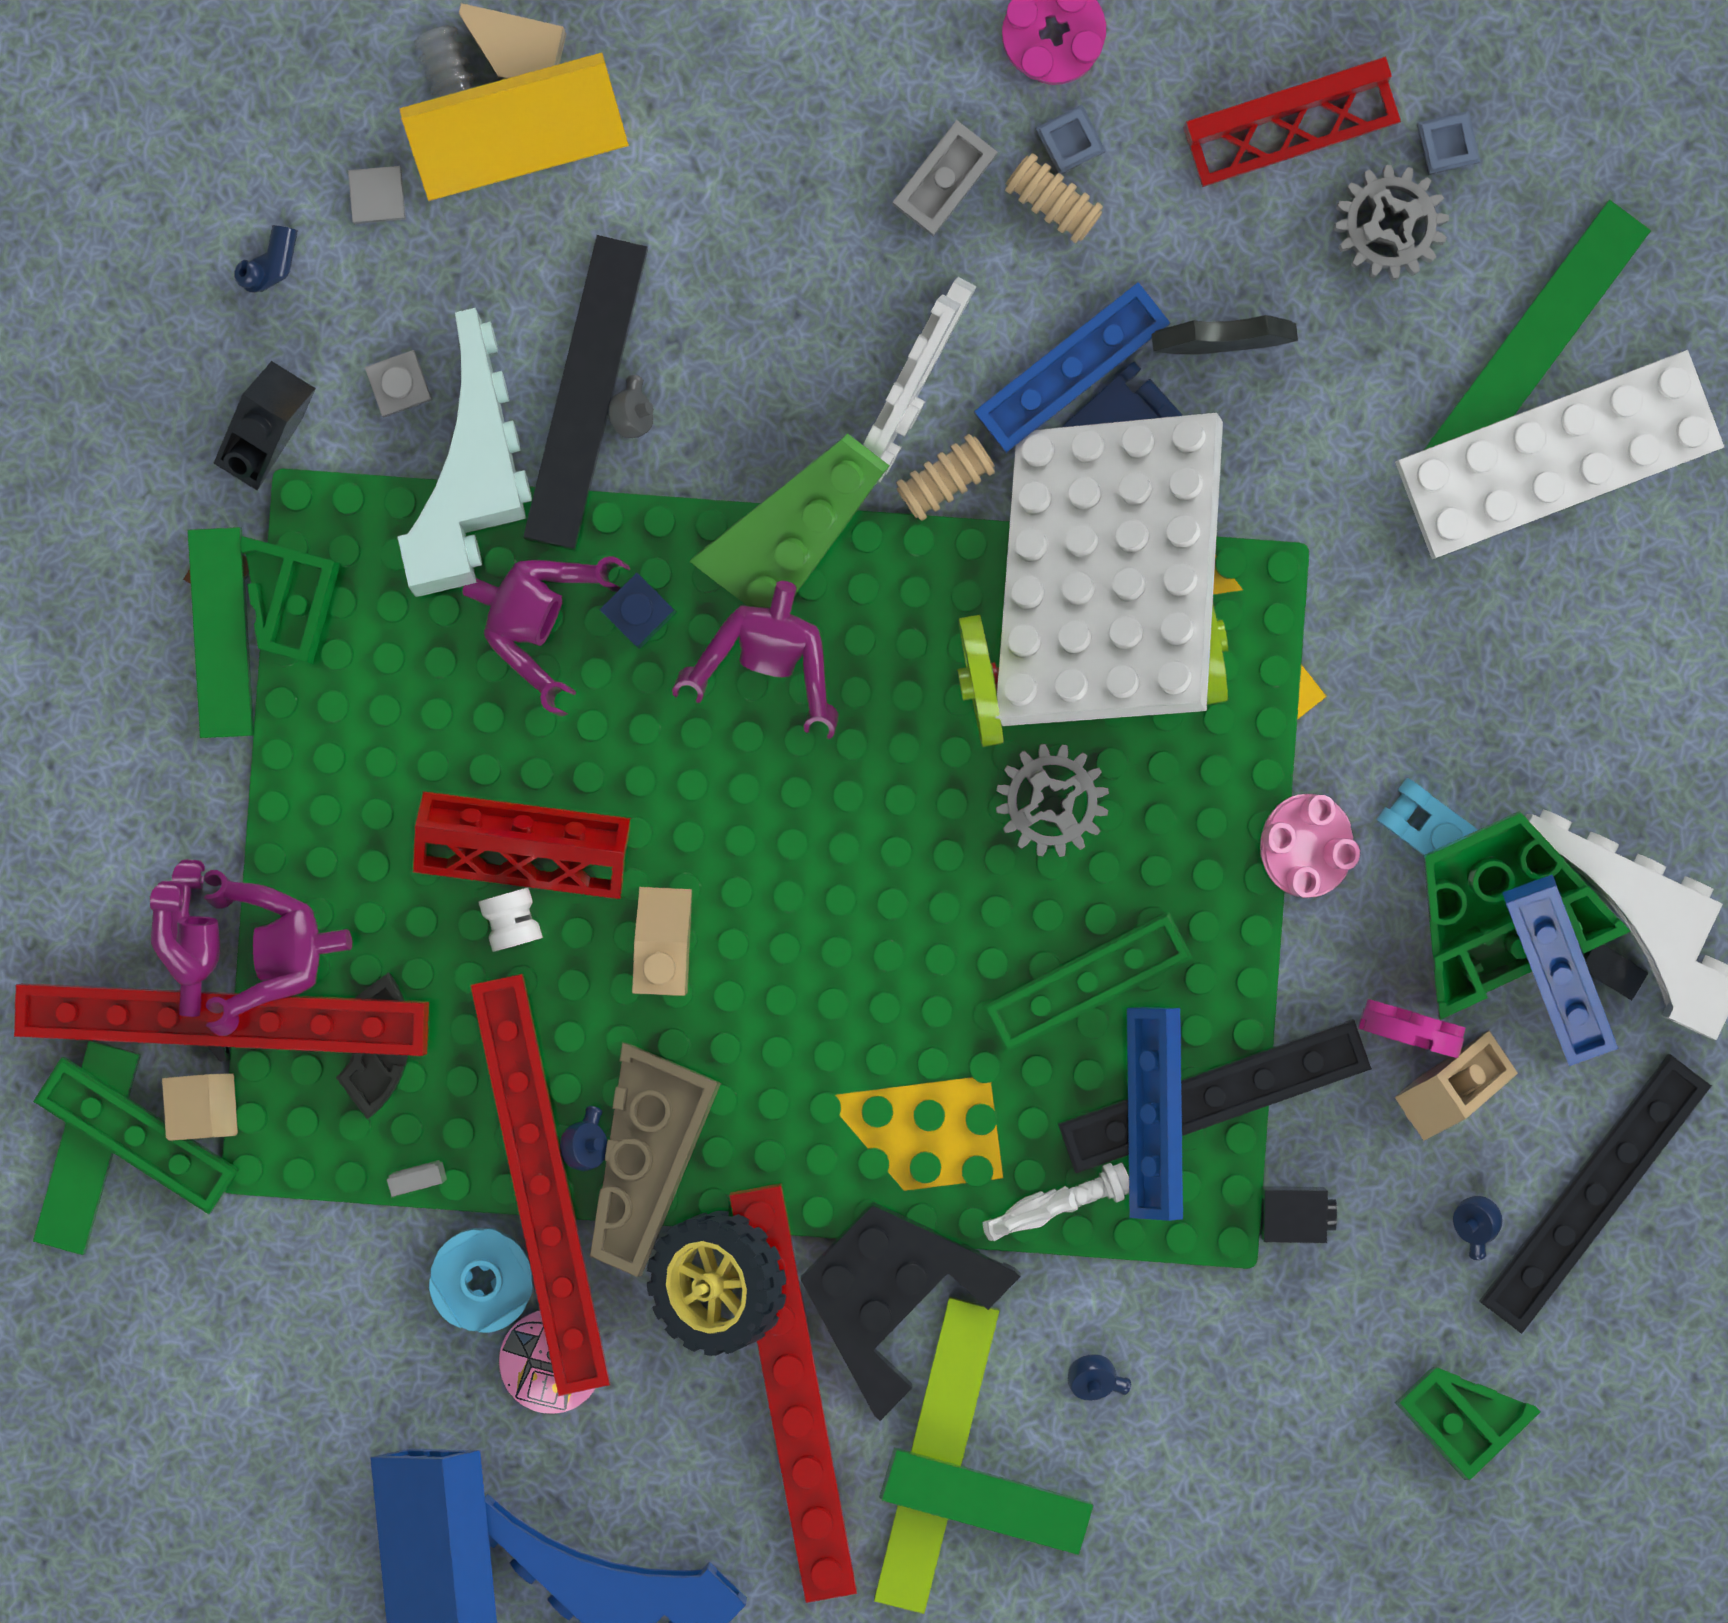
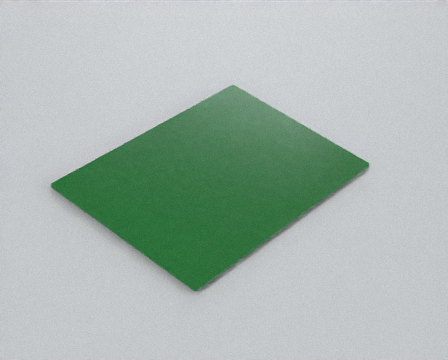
(838, 884)

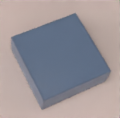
(1070, 140)
(1448, 143)

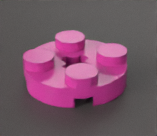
(1039, 57)
(1412, 1028)

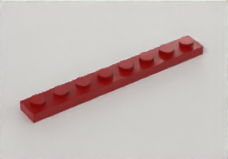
(282, 1023)
(540, 1185)
(799, 1416)

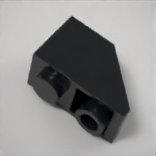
(263, 424)

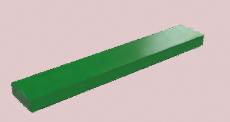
(1547, 324)

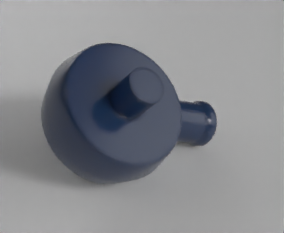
(584, 1142)
(1477, 1222)
(1095, 1378)

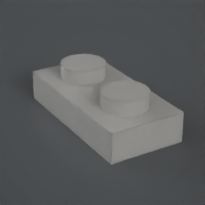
(945, 178)

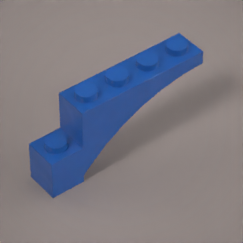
(607, 1590)

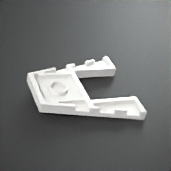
(903, 402)

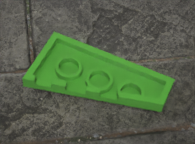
(793, 525)

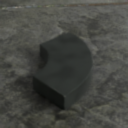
(1224, 336)
(374, 1077)

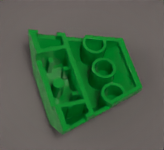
(1468, 917)

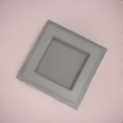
(377, 194)
(416, 1178)

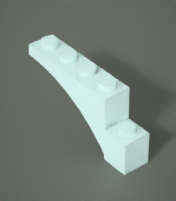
(478, 477)

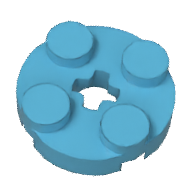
(475, 1309)

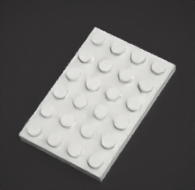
(1110, 571)

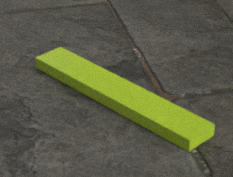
(941, 1435)

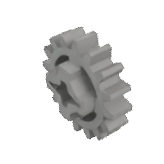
(1401, 246)
(1065, 820)

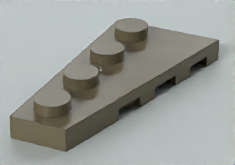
(651, 1141)

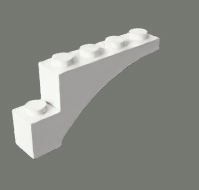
(1663, 916)

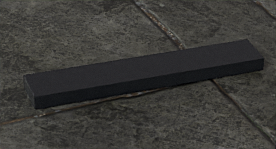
(585, 392)
(1227, 1091)
(1595, 1193)

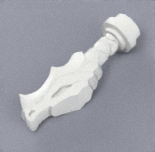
(1041, 1207)

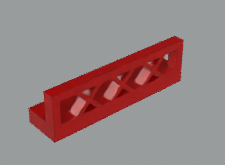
(1285, 103)
(521, 836)

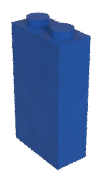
(433, 1536)

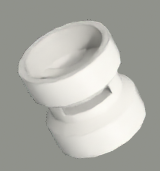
(510, 919)

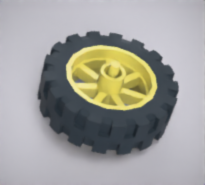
(746, 1265)

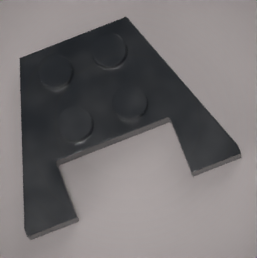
(877, 1278)

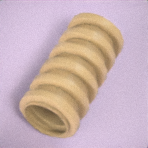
(1053, 198)
(945, 477)

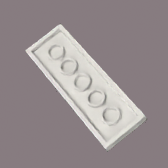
(1559, 454)

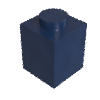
(638, 611)

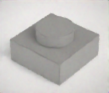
(398, 383)

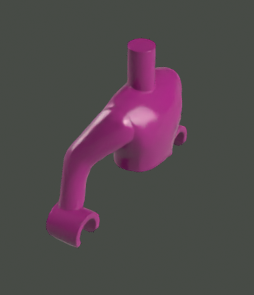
(527, 610)
(772, 646)
(184, 942)
(283, 951)

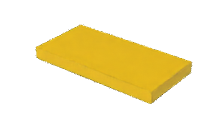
(514, 126)
(904, 1139)

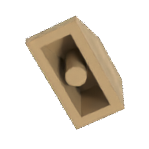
(513, 42)
(662, 941)
(1456, 1086)

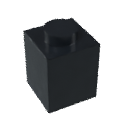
(1297, 1214)

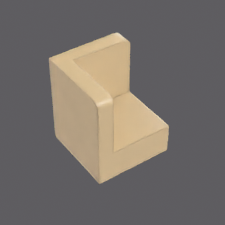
(199, 1106)

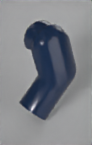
(270, 267)

